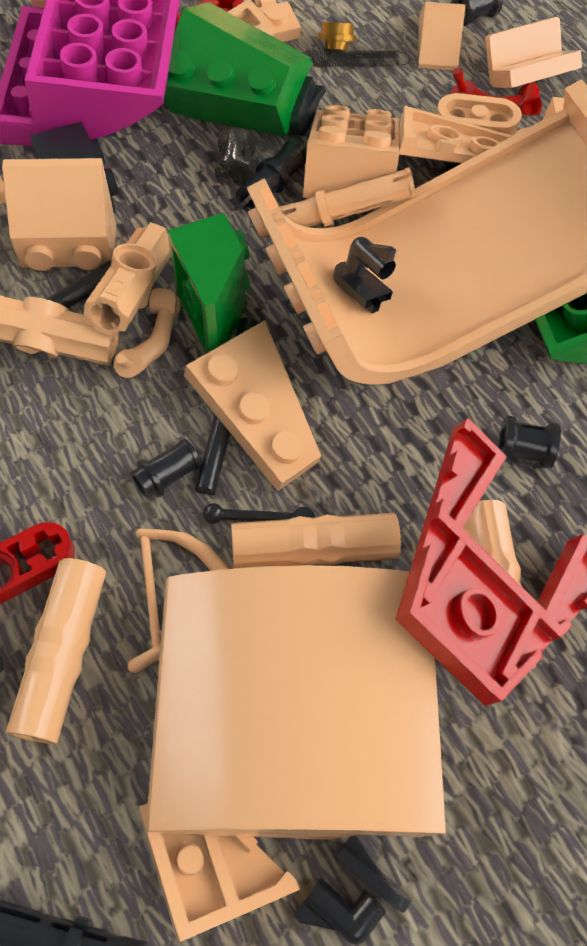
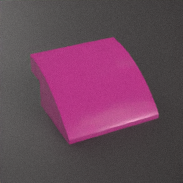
(86, 65)

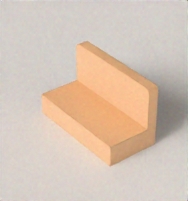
(528, 54)

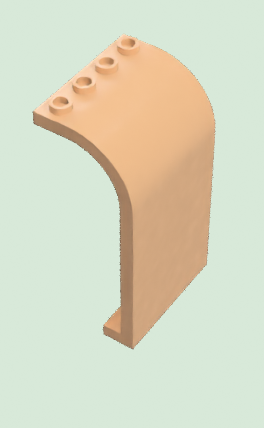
(471, 256)

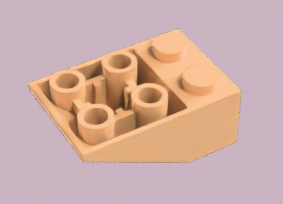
(349, 148)

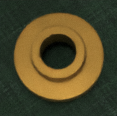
(337, 35)

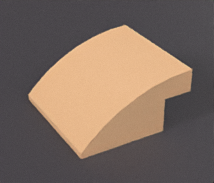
(293, 708)

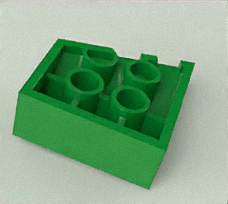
(232, 72)

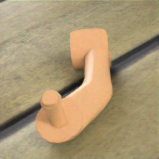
(133, 361)

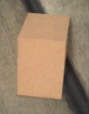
(440, 35)

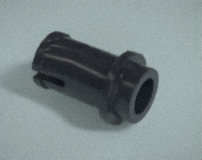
(165, 469)

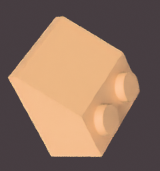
(59, 212)

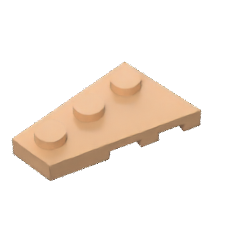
(443, 138)
(257, 404)

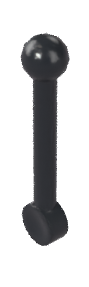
(214, 514)

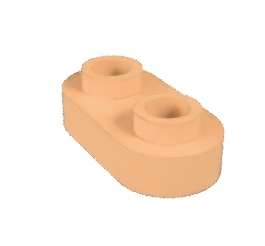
(482, 111)

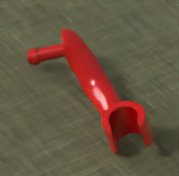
(526, 100)

